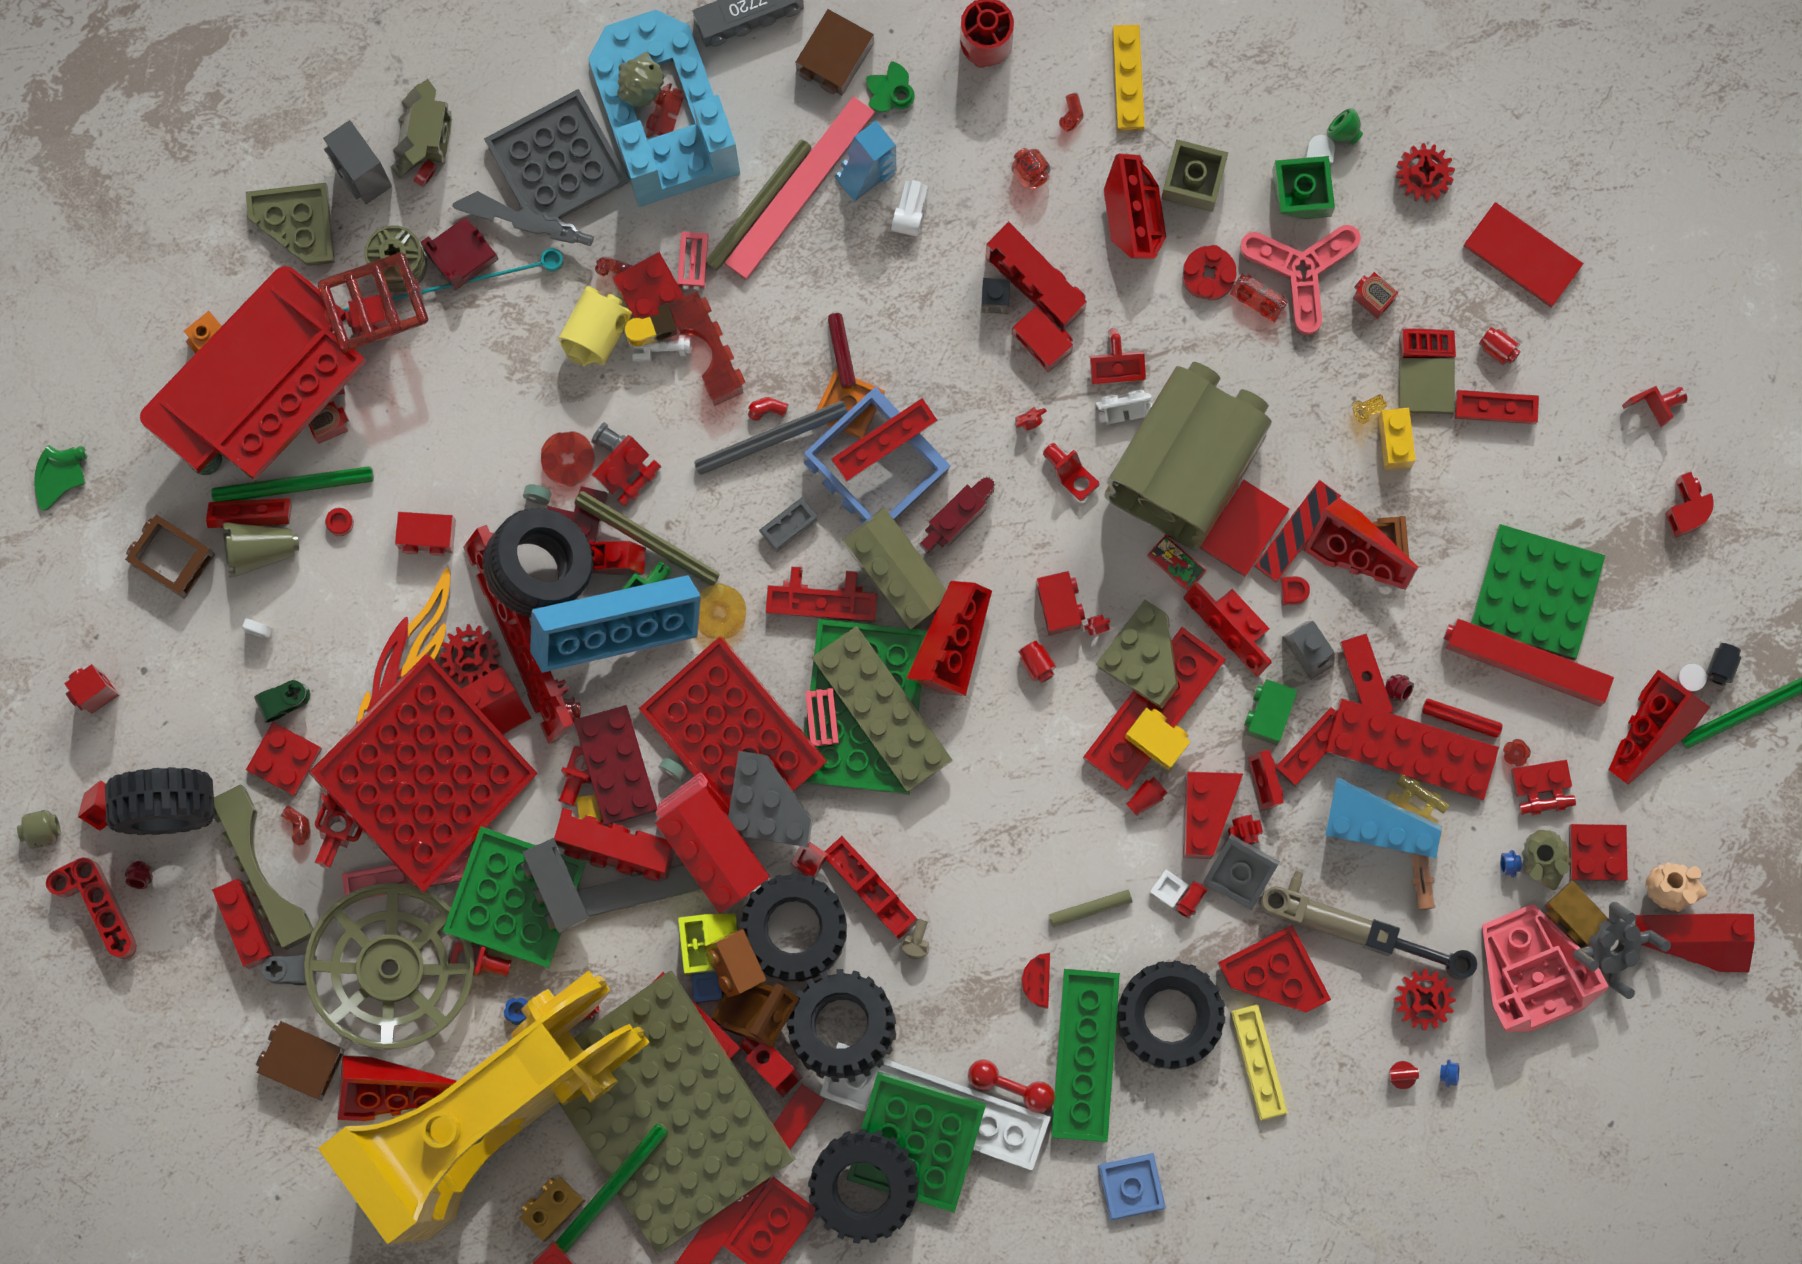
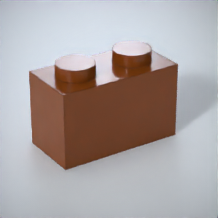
(734, 963)

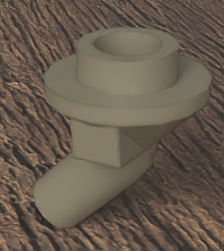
(914, 945)

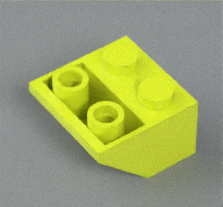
(698, 932)

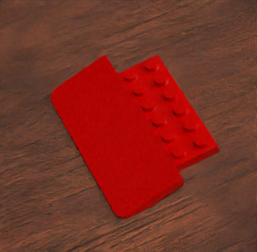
(255, 379)

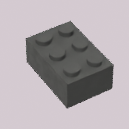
(356, 163)

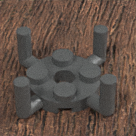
(1625, 955)

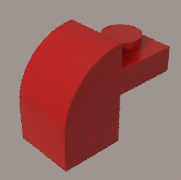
(1695, 509)

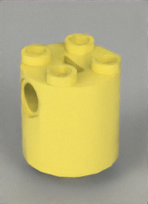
(593, 327)

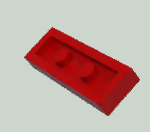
(1496, 407)
(249, 512)
(1307, 750)

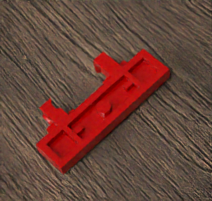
(799, 600)

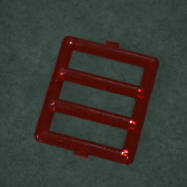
(371, 335)

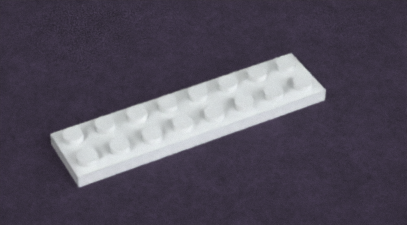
(1005, 1130)

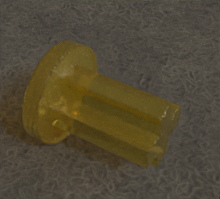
(1364, 409)

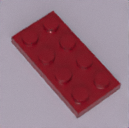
(615, 765)

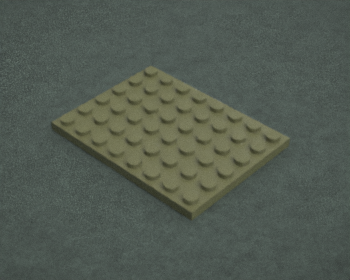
(685, 1081)

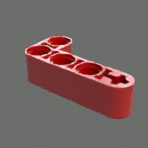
(98, 910)

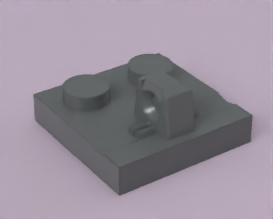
(1241, 872)

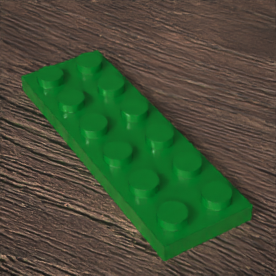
(1085, 1055)

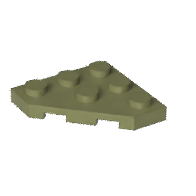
(295, 219)
(1143, 655)

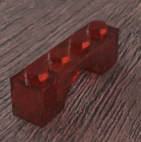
(693, 319)

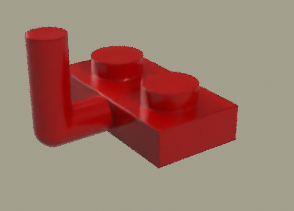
(1117, 365)

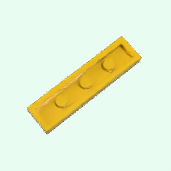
(1128, 77)

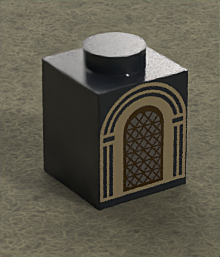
(995, 296)

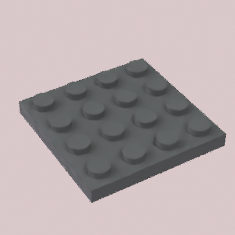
(557, 158)

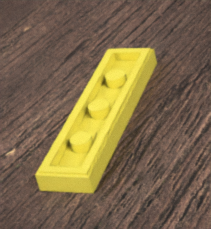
(1259, 1062)

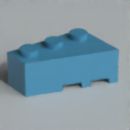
(869, 162)

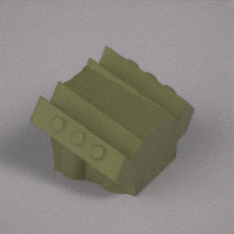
(422, 130)

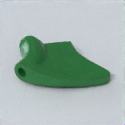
(58, 473)

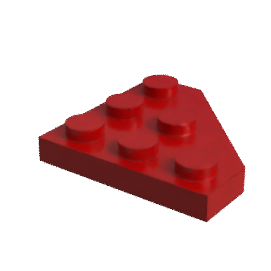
(1277, 972)

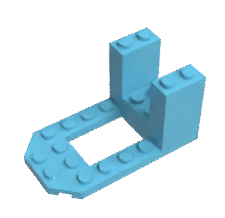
(681, 157)

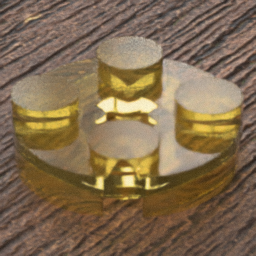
(735, 611)

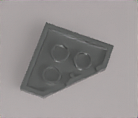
(765, 803)

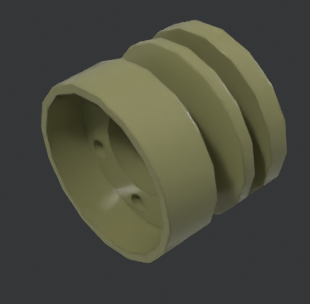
(398, 239)

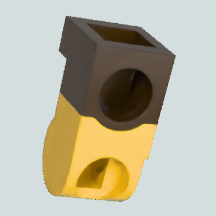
(651, 329)

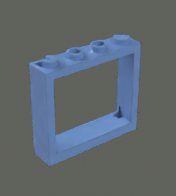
(833, 485)

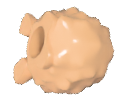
(1674, 886)

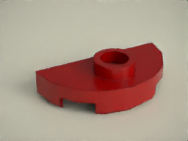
(1036, 980)

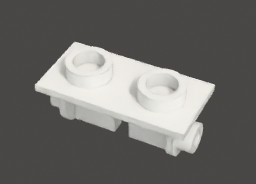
(1113, 407)

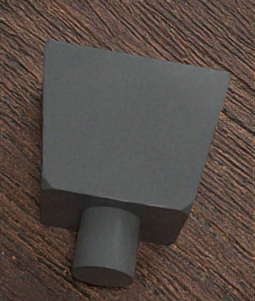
(1310, 648)

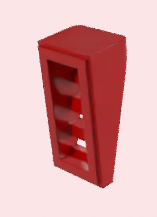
(1407, 352)

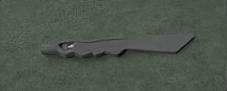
(526, 220)

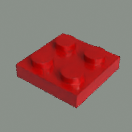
(647, 286)
(283, 759)
(1598, 852)

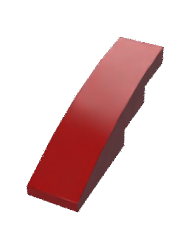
(870, 887)

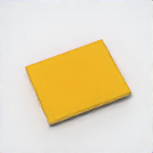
(588, 806)

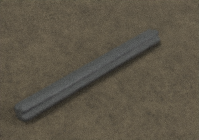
(770, 437)

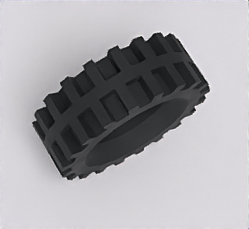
(831, 919)
(1201, 992)
(847, 1061)
(870, 1149)

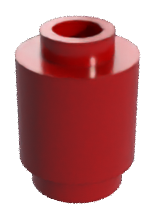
(1500, 346)
(1037, 662)

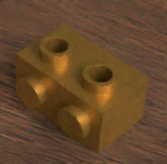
(1575, 913)
(551, 1208)

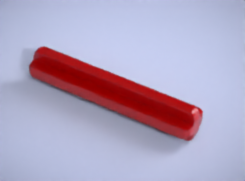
(1462, 718)

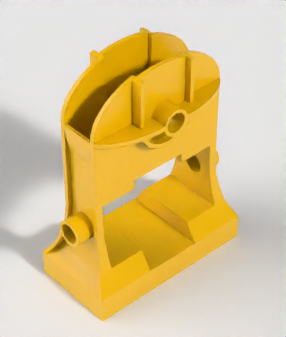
(418, 1165)

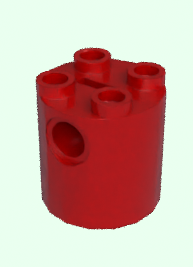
(986, 32)

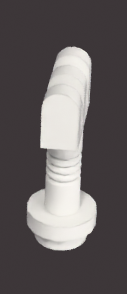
(683, 345)

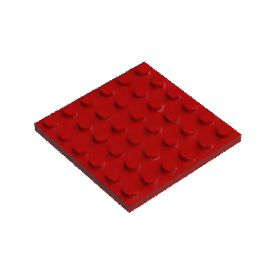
(423, 773)

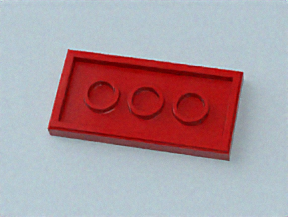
(1523, 254)

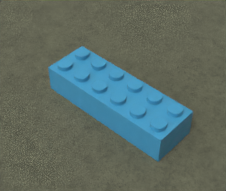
(614, 623)

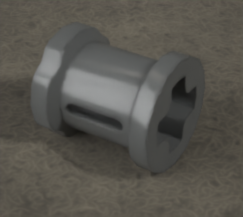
(607, 438)

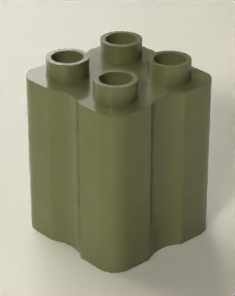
(1189, 455)

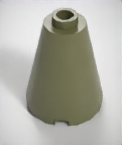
(256, 546)

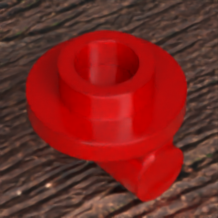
(1403, 1075)

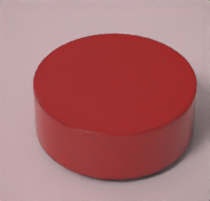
(425, 173)
(339, 521)

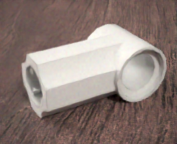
(909, 214)

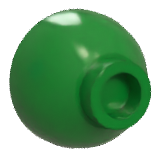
(1345, 127)

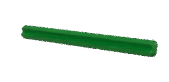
(292, 484)
(1743, 713)
(612, 1187)

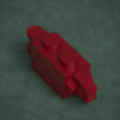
(958, 515)

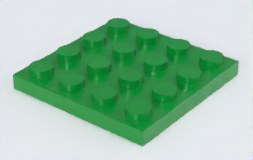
(1538, 591)
(498, 901)
(932, 1126)

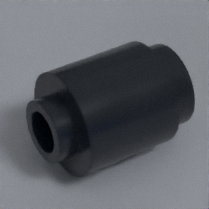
(1724, 664)

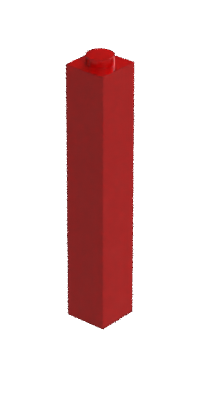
(1528, 662)

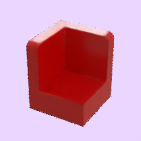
(93, 806)

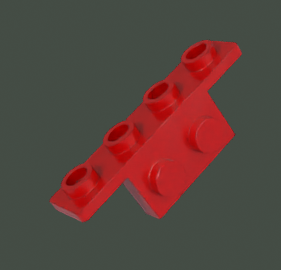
(1233, 623)

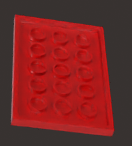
(724, 709)

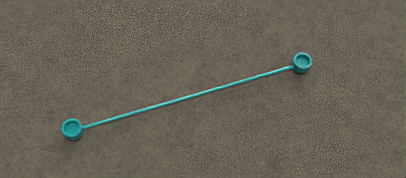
(550, 259)

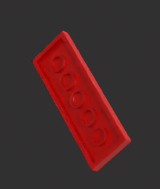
(1194, 668)
(1411, 749)

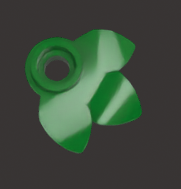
(887, 87)

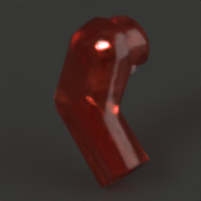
(300, 824)

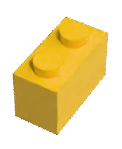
(1396, 439)
(1158, 738)

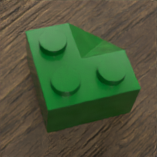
(1304, 187)

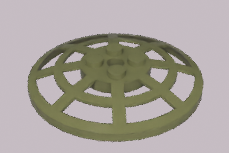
(382, 950)

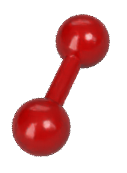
(985, 1075)

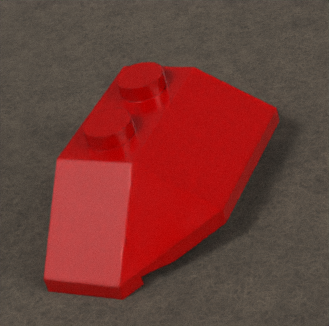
(1134, 208)

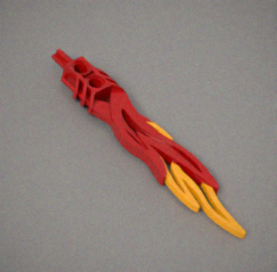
(395, 645)

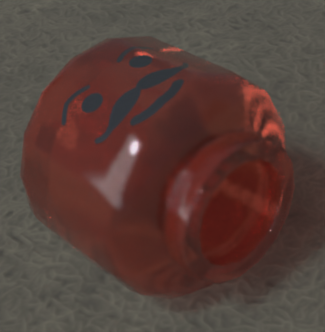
(1031, 168)

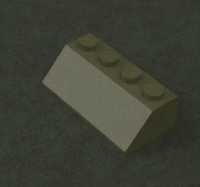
(895, 568)

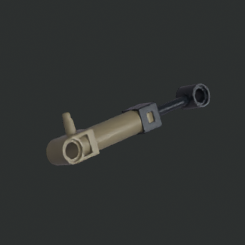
(1370, 933)

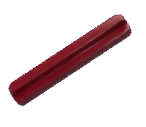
(841, 350)

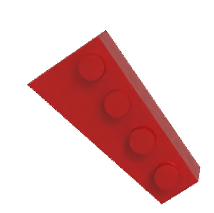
(1034, 275)
(952, 640)

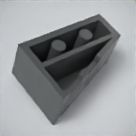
(554, 887)

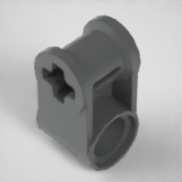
(292, 970)

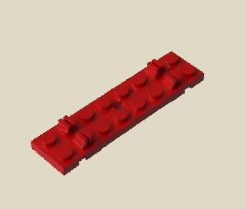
(542, 689)

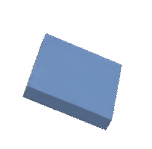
(1132, 1186)

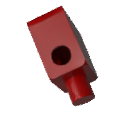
(776, 1071)

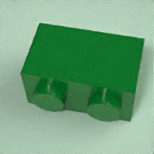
(1271, 711)

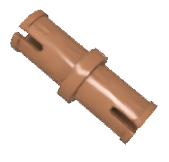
(1426, 900)

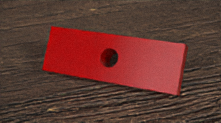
(1361, 660)

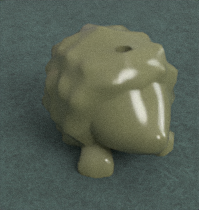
(640, 81)
(1546, 858)

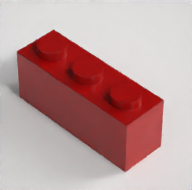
(243, 923)

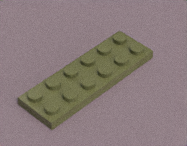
(882, 709)

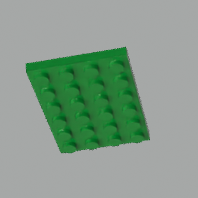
(855, 760)

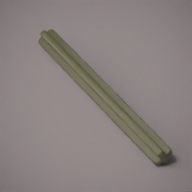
(758, 205)
(647, 538)

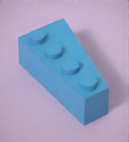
(1378, 822)

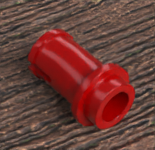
(1191, 899)

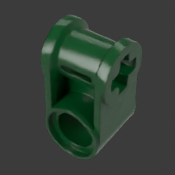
(277, 701)

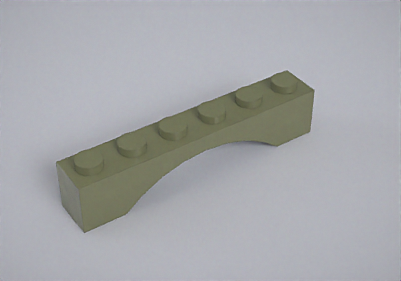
(238, 817)

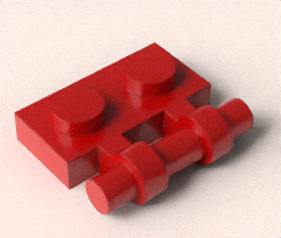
(620, 466)
(1543, 778)

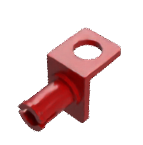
(1658, 403)
(1069, 470)
(574, 779)
(483, 961)

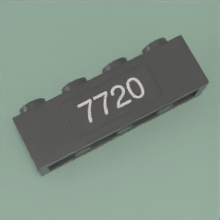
(737, 17)

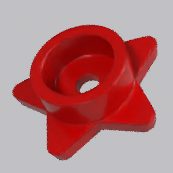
(1030, 419)

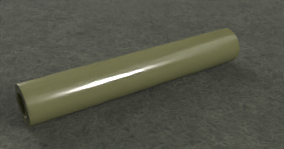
(1090, 908)

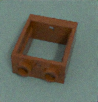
(191, 571)

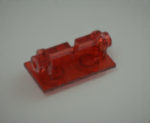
(666, 102)
(1249, 292)

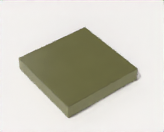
(1427, 385)

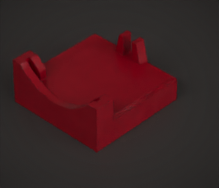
(460, 253)

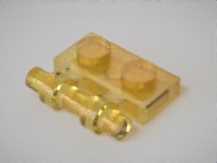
(1412, 788)

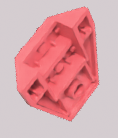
(1535, 971)

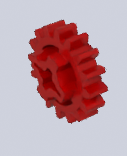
(1435, 172)
(478, 645)
(1434, 1009)

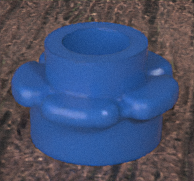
(1510, 863)
(511, 1006)
(1450, 1073)

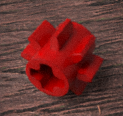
(1246, 829)

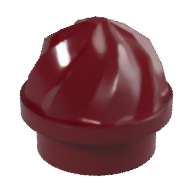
(1399, 687)
(138, 875)

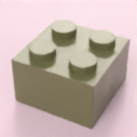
(1194, 175)

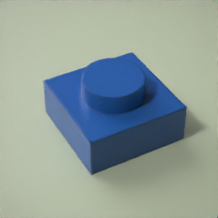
(706, 987)

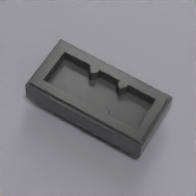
(789, 524)

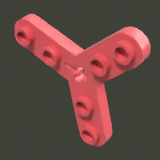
(1285, 260)

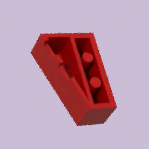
(1206, 810)

